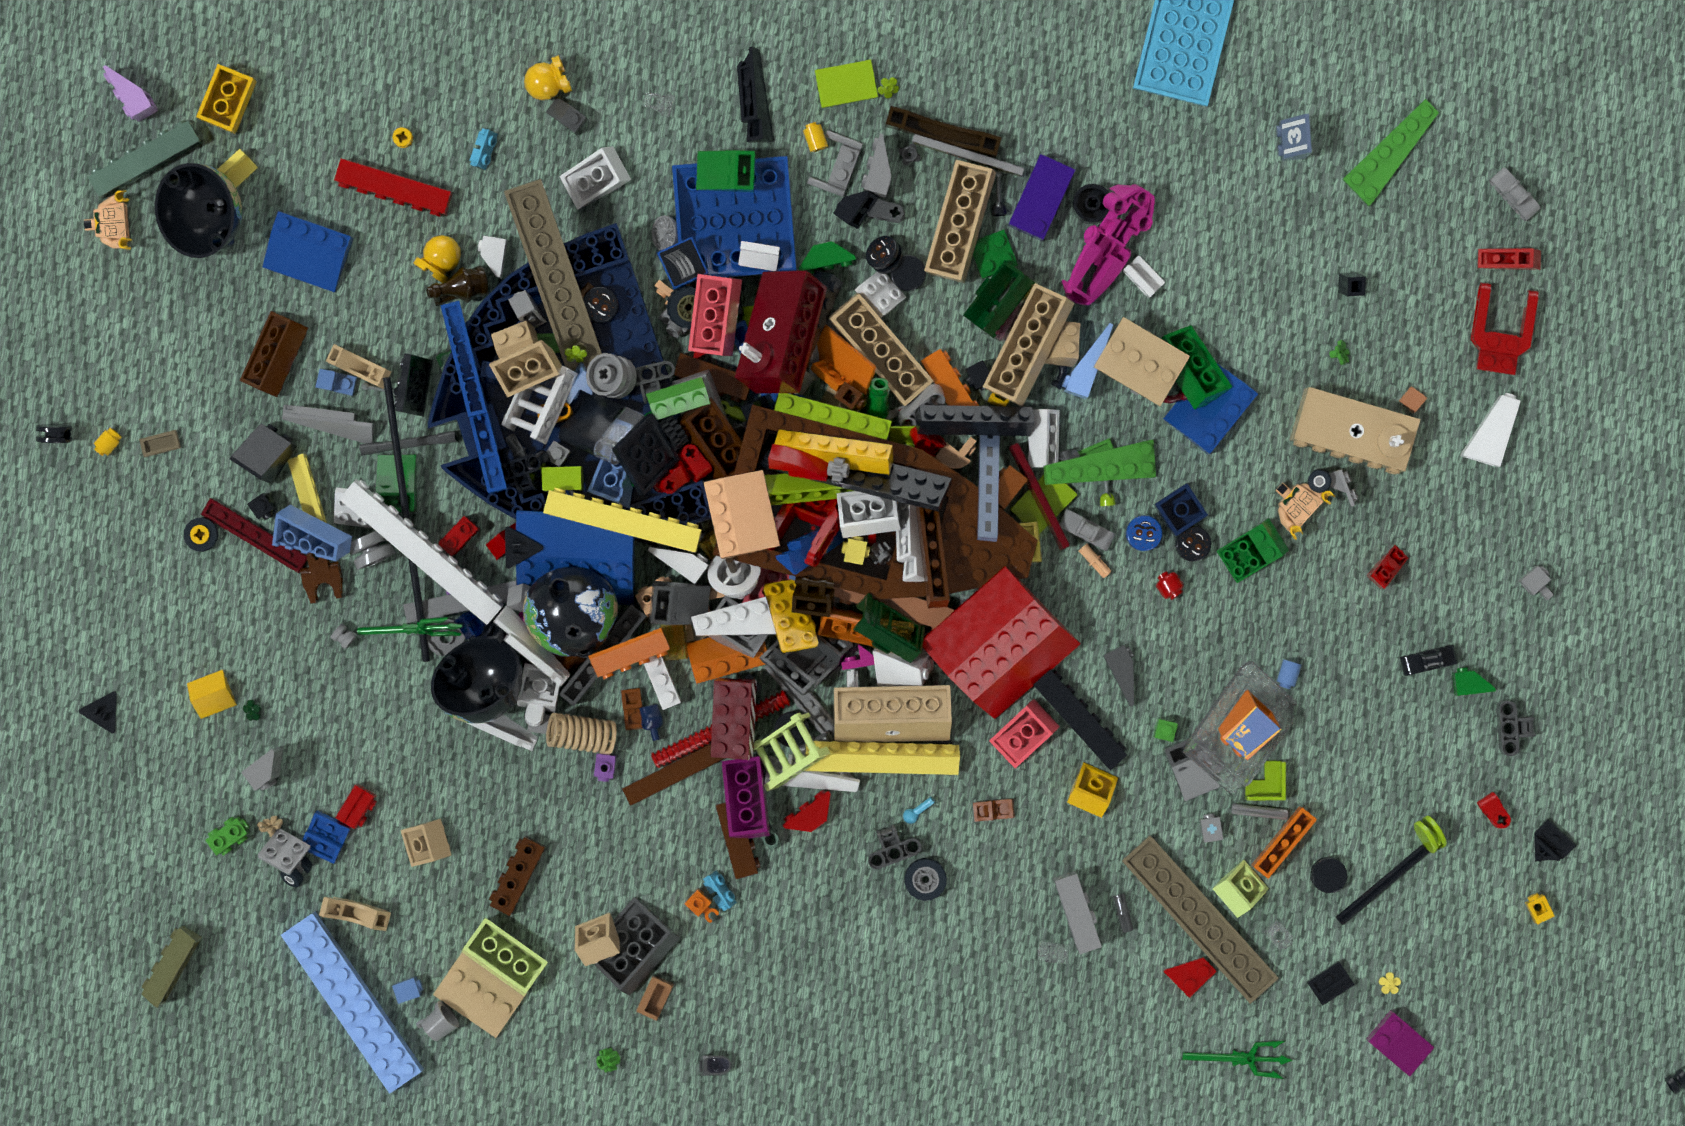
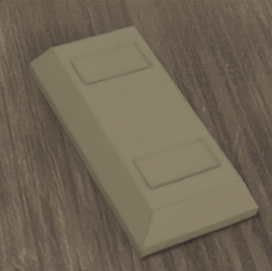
(160, 443)

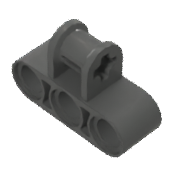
(652, 384)
(1520, 727)
(889, 842)

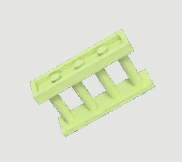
(802, 762)

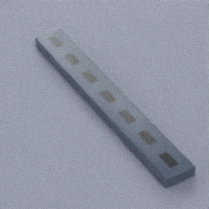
(988, 488)

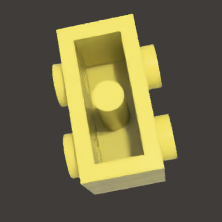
(855, 550)

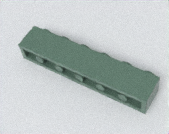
(144, 159)

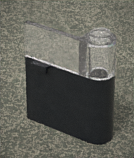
(599, 426)

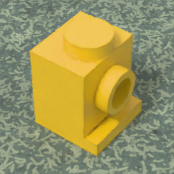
(1543, 913)

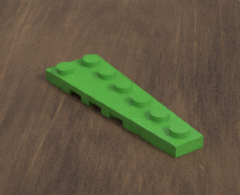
(1381, 163)
(1120, 463)

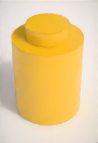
(815, 137)

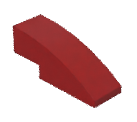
(797, 463)

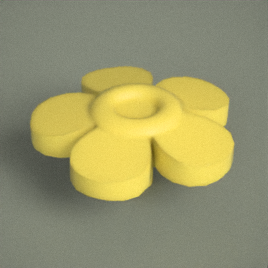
(1390, 983)

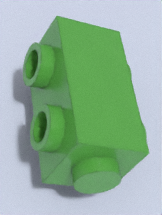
(233, 831)

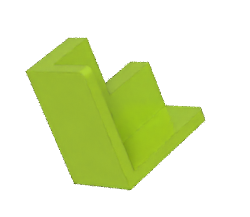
(563, 478)
(1273, 785)

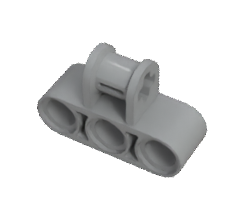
(1515, 193)
(924, 398)
(1086, 530)

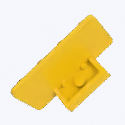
(792, 629)

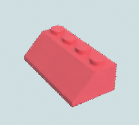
(715, 315)

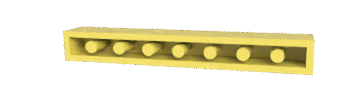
(622, 521)
(888, 758)

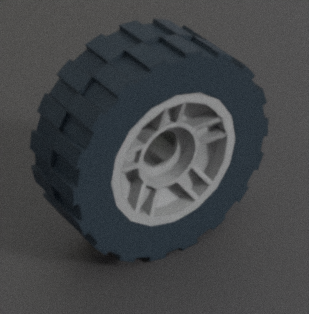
(933, 887)

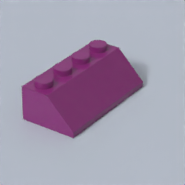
(745, 798)

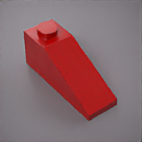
(1510, 259)

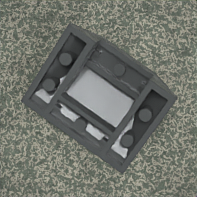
(807, 667)

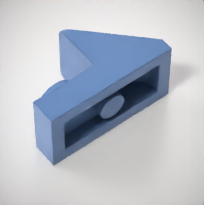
(336, 382)
(579, 384)

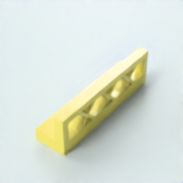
(306, 486)

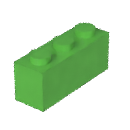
(678, 398)

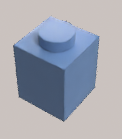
(408, 989)

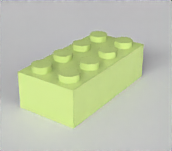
(504, 956)

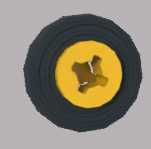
(208, 534)

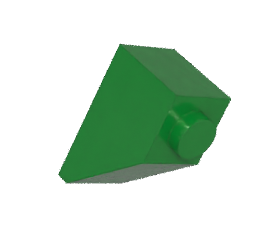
(1469, 682)

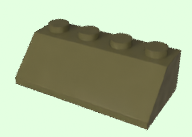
(170, 966)

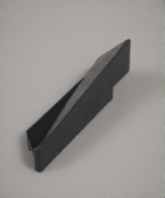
(753, 98)

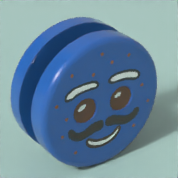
(1143, 533)

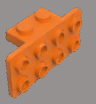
(842, 363)

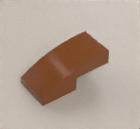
(631, 703)
(993, 810)

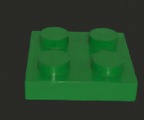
(992, 252)

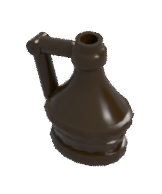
(463, 285)

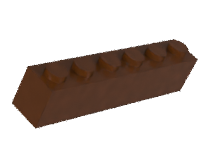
(932, 558)

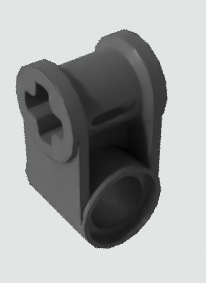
(882, 211)

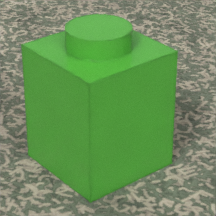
(1165, 730)

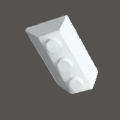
(866, 514)

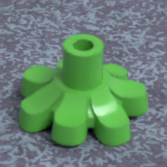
(1340, 352)

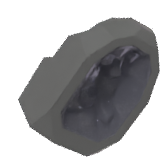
(714, 1065)

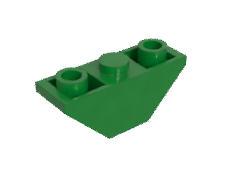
(825, 257)

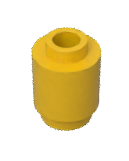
(107, 442)

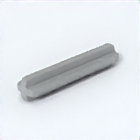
(1258, 811)

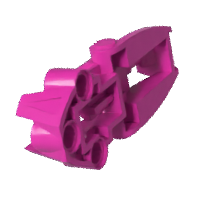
(1107, 242)

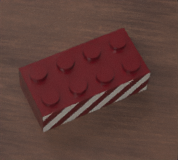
(733, 718)

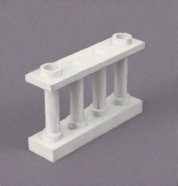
(548, 414)

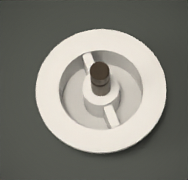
(732, 577)

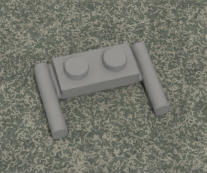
(843, 166)

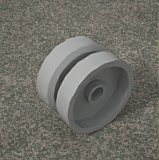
(611, 376)
(371, 550)

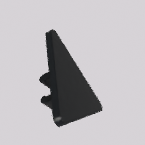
(518, 547)
(102, 712)

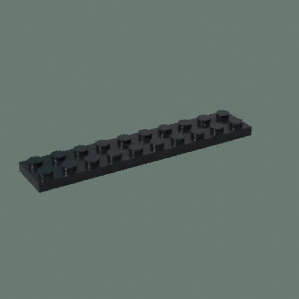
(901, 485)

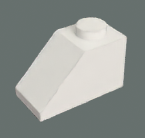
(493, 252)

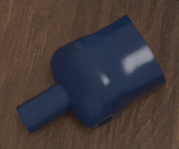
(651, 720)

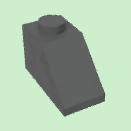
(566, 115)

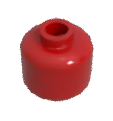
(1169, 585)

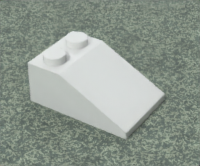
(595, 177)
(685, 563)

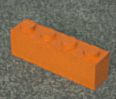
(942, 373)
(1283, 842)

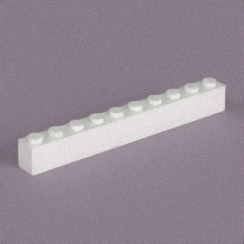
(421, 551)

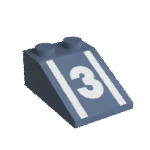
(1294, 138)

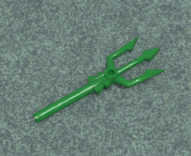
(420, 628)
(1243, 1058)

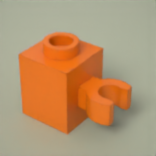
(699, 904)

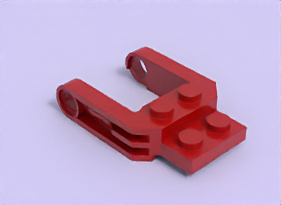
(1497, 350)
(820, 513)

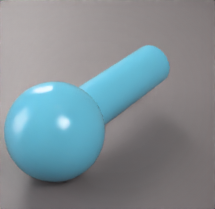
(911, 815)

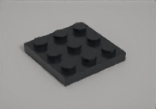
(413, 385)
(645, 454)

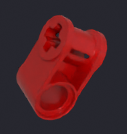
(929, 443)
(695, 464)
(673, 479)
(1492, 808)

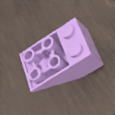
(136, 100)

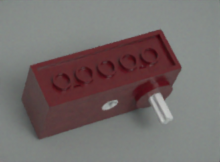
(781, 332)

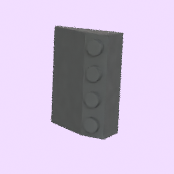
(642, 946)

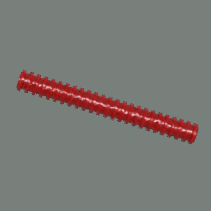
(704, 736)

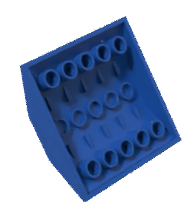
(726, 218)
(577, 545)

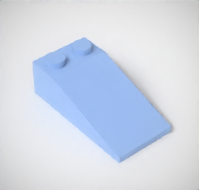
(1083, 375)

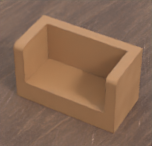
(654, 997)

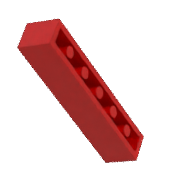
(392, 186)

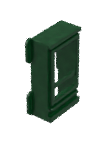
(989, 293)
(882, 636)

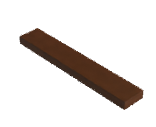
(670, 775)

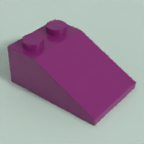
(1400, 1043)

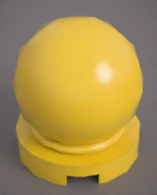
(546, 79)
(439, 256)

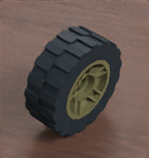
(677, 303)

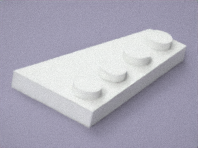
(740, 619)

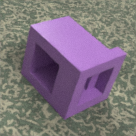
(610, 761)

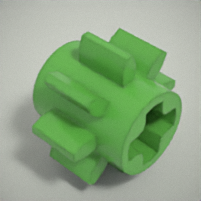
(608, 1060)

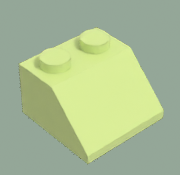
(1240, 889)

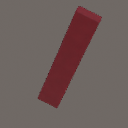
(1039, 496)
(253, 535)

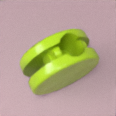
(1430, 834)

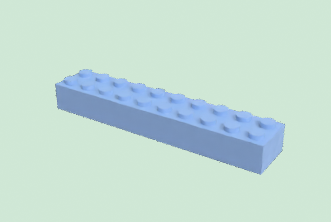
(352, 1002)

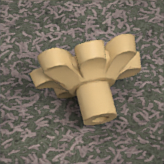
(270, 825)

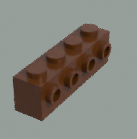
(517, 876)

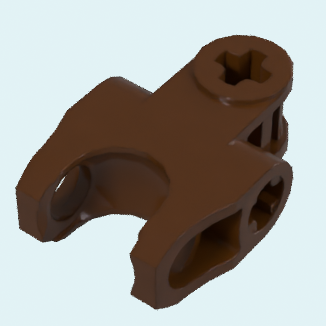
(321, 572)

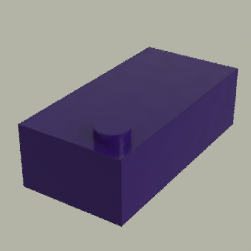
(1041, 197)

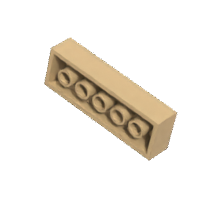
(960, 221)
(1028, 344)
(881, 347)

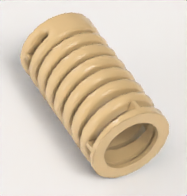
(580, 733)

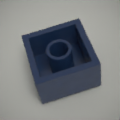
(1180, 509)

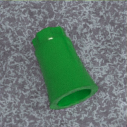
(877, 398)

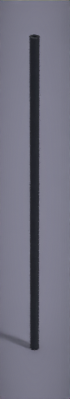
(405, 508)

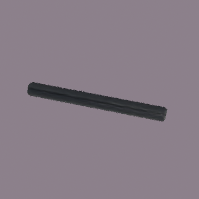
(1382, 884)

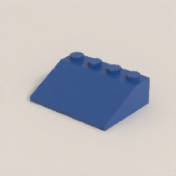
(307, 251)
(1211, 422)

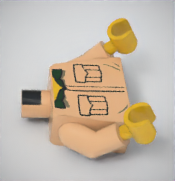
(111, 222)
(1298, 505)

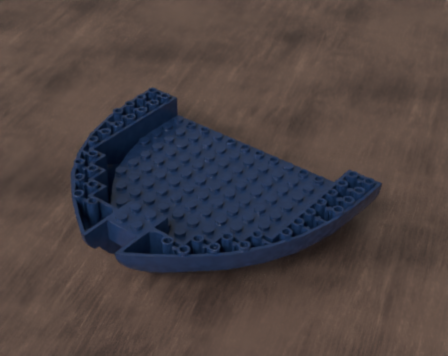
(603, 262)

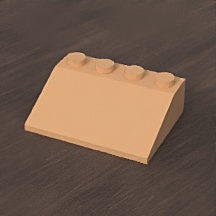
(741, 514)

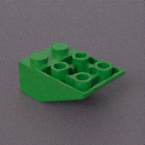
(726, 170)
(387, 481)
(1253, 550)

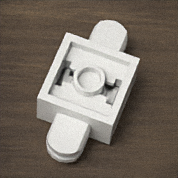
(537, 694)

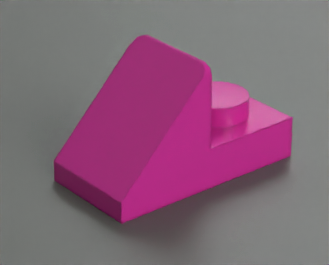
(866, 659)

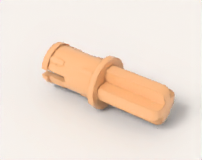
(1095, 560)

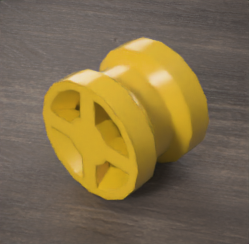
(404, 140)

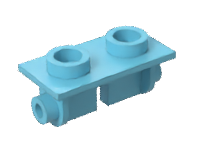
(487, 140)
(716, 883)

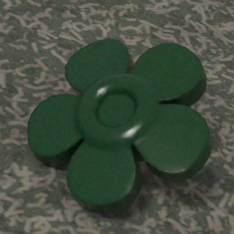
(252, 710)

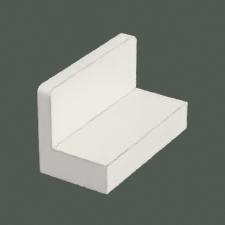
(759, 256)
(1143, 276)

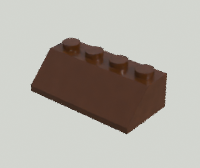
(274, 354)
(713, 437)

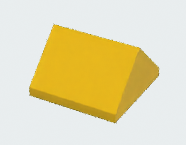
(211, 694)

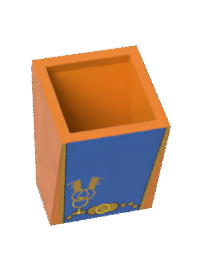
(1248, 726)

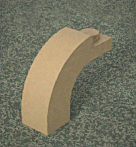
(357, 366)
(355, 912)

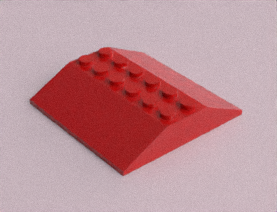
(999, 643)

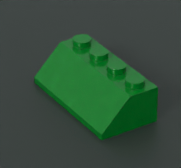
(1201, 376)

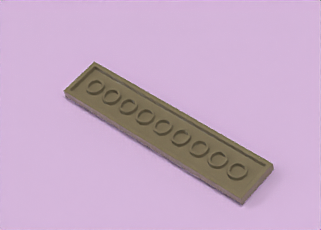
(552, 270)
(1200, 919)

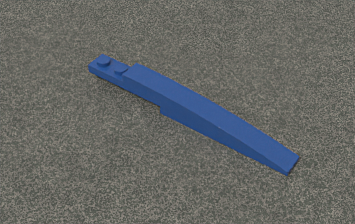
(474, 397)

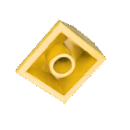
(1092, 790)

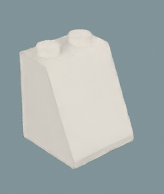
(895, 671)

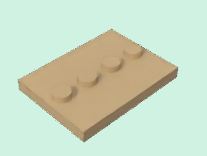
(1141, 361)
(478, 995)

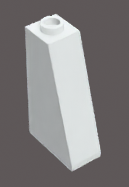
(1493, 433)

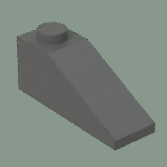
(1121, 666)

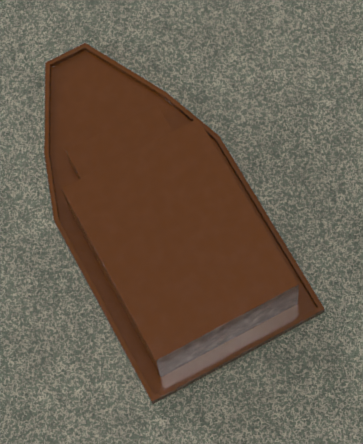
(967, 560)

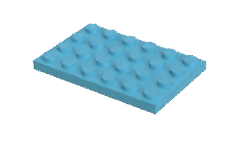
(1183, 49)

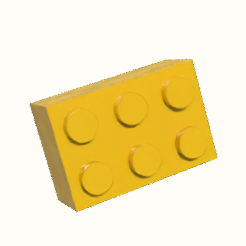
(226, 99)

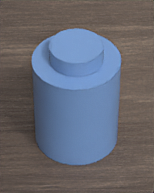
(1288, 674)

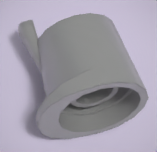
(439, 1022)

